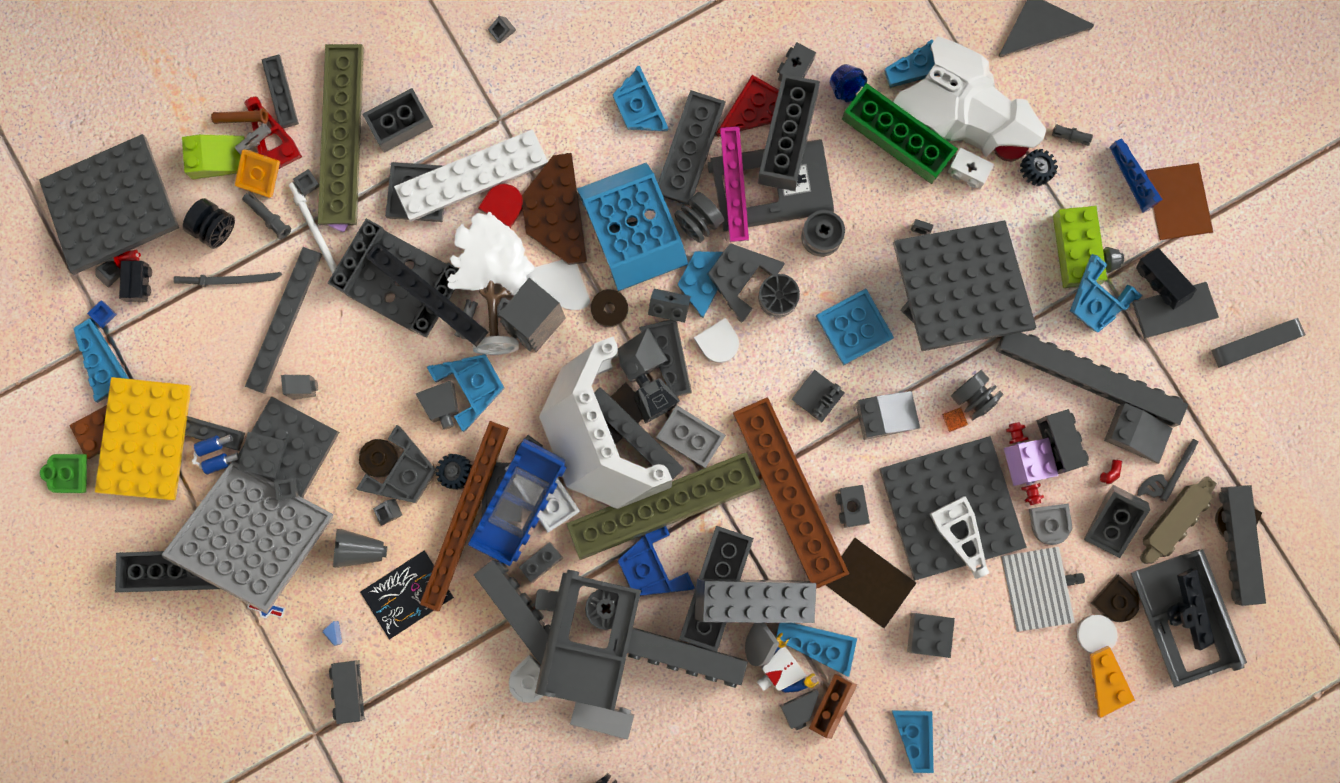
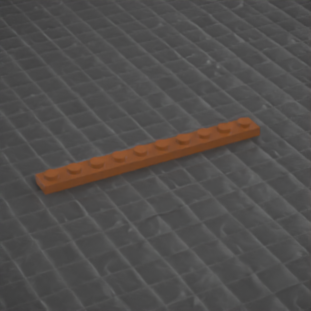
(464, 516)

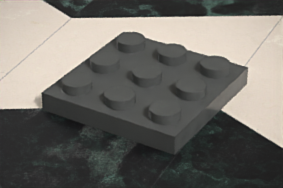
(401, 173)

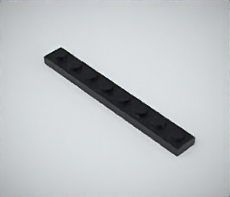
(427, 294)

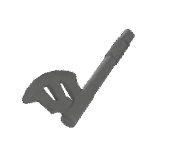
(1168, 486)

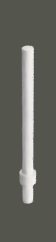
(300, 201)

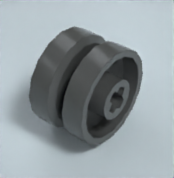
(820, 243)

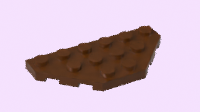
(554, 211)

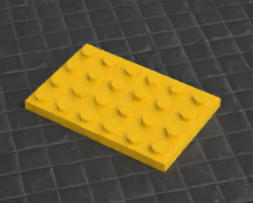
(143, 438)

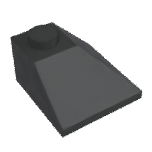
(640, 355)

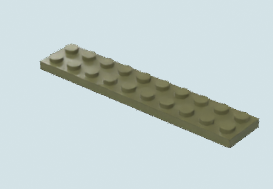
(340, 134)
(685, 498)

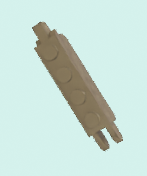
(1177, 519)

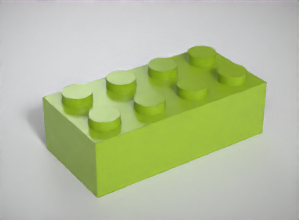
(1077, 239)

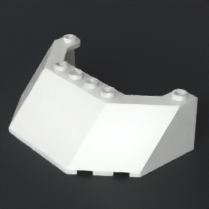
(583, 438)

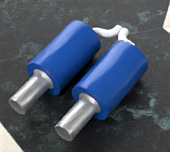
(211, 445)

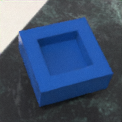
(102, 314)

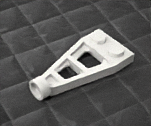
(951, 514)

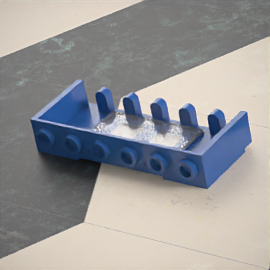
(518, 502)

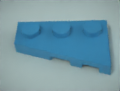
(912, 67)
(917, 737)

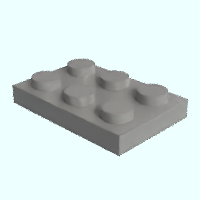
(690, 436)

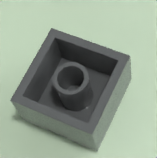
(930, 635)

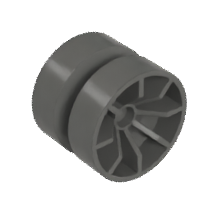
(778, 295)

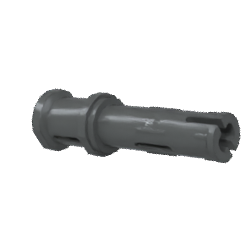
(271, 220)

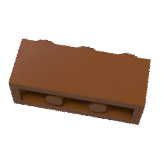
(833, 706)

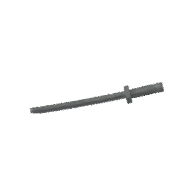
(203, 280)

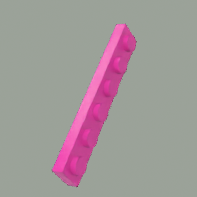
(734, 184)

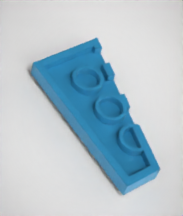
(98, 359)
(821, 645)

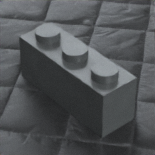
(347, 692)

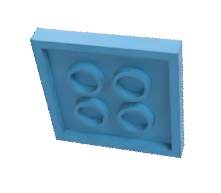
(854, 327)

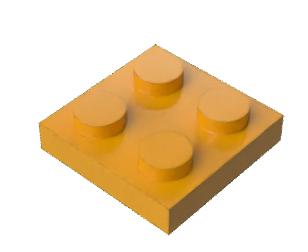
(257, 173)

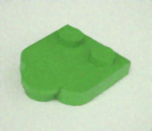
(65, 473)

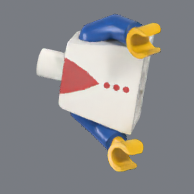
(784, 672)

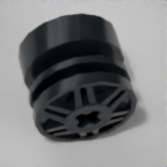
(208, 223)

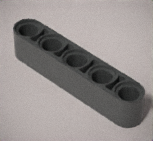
(1258, 342)

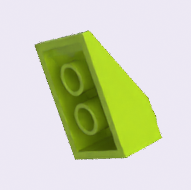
(210, 155)

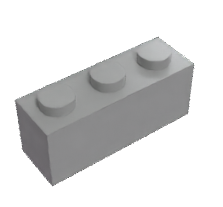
(603, 720)

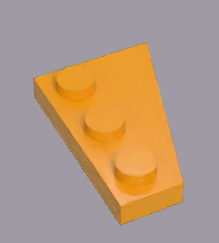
(1110, 684)

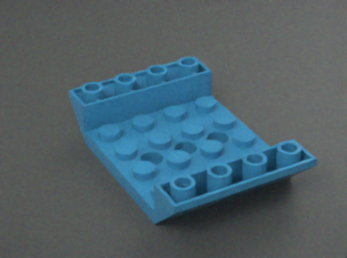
(638, 250)

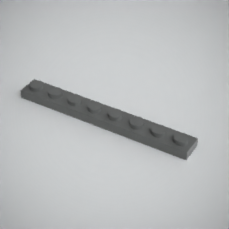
(283, 320)

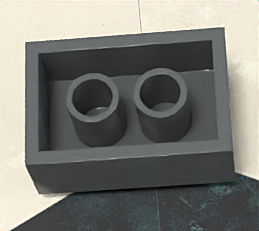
(397, 120)
(1064, 440)

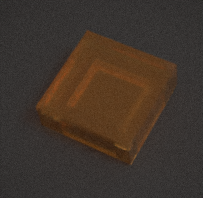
(955, 419)

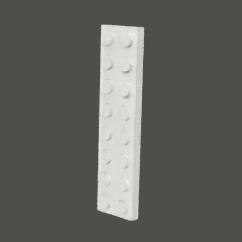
(471, 175)

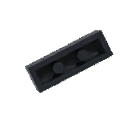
(1165, 278)

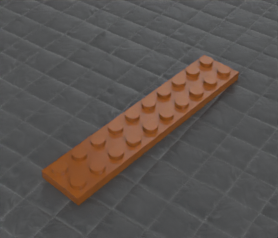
(790, 493)

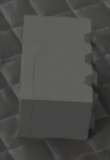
(532, 315)

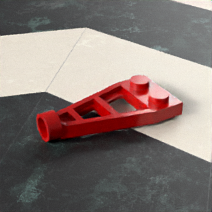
(287, 151)

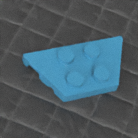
(638, 104)
(696, 281)

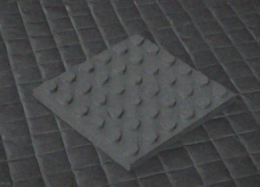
(108, 204)
(964, 285)
(938, 479)

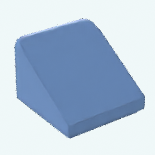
(333, 633)

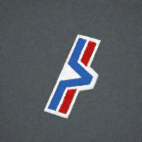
(275, 610)

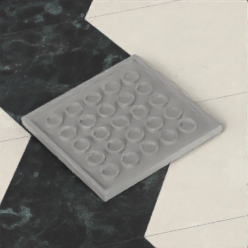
(247, 537)

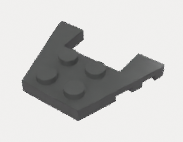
(734, 271)
(408, 476)

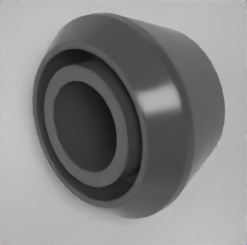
(1112, 258)

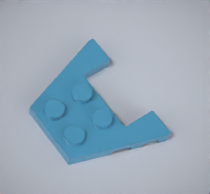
(1096, 305)
(477, 381)

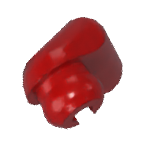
(1113, 474)

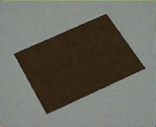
(872, 583)

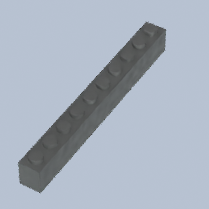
(1092, 377)

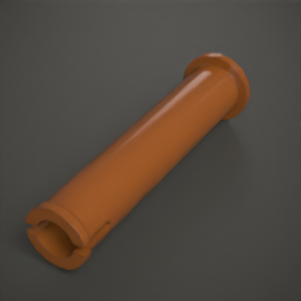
(240, 116)

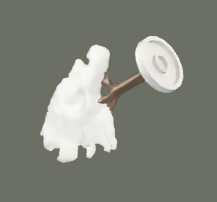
(490, 257)

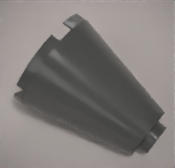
(356, 549)

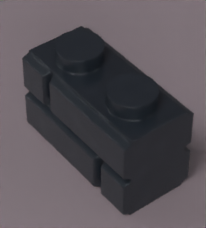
(135, 281)

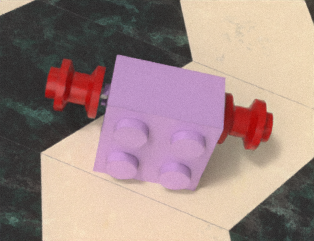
(1029, 462)

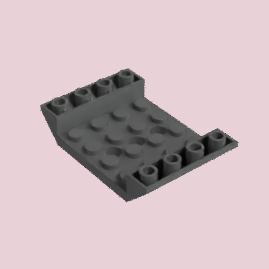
(370, 285)

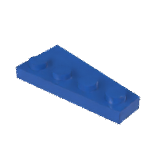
(1139, 183)

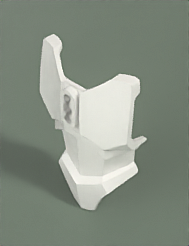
(973, 107)

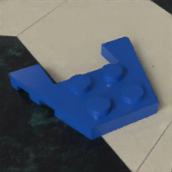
(644, 570)

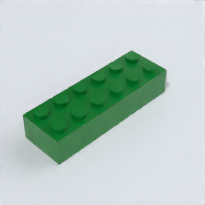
(899, 133)

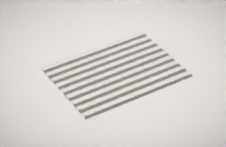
(1038, 589)

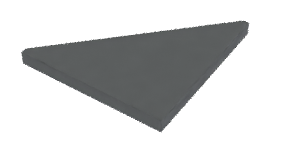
(1040, 24)

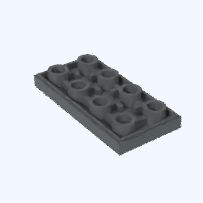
(1158, 318)

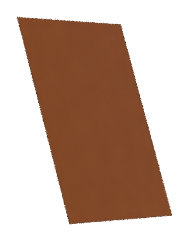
(1184, 201)

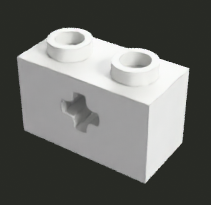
(979, 168)

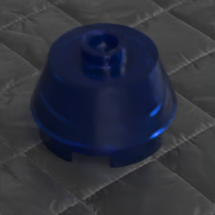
(847, 82)

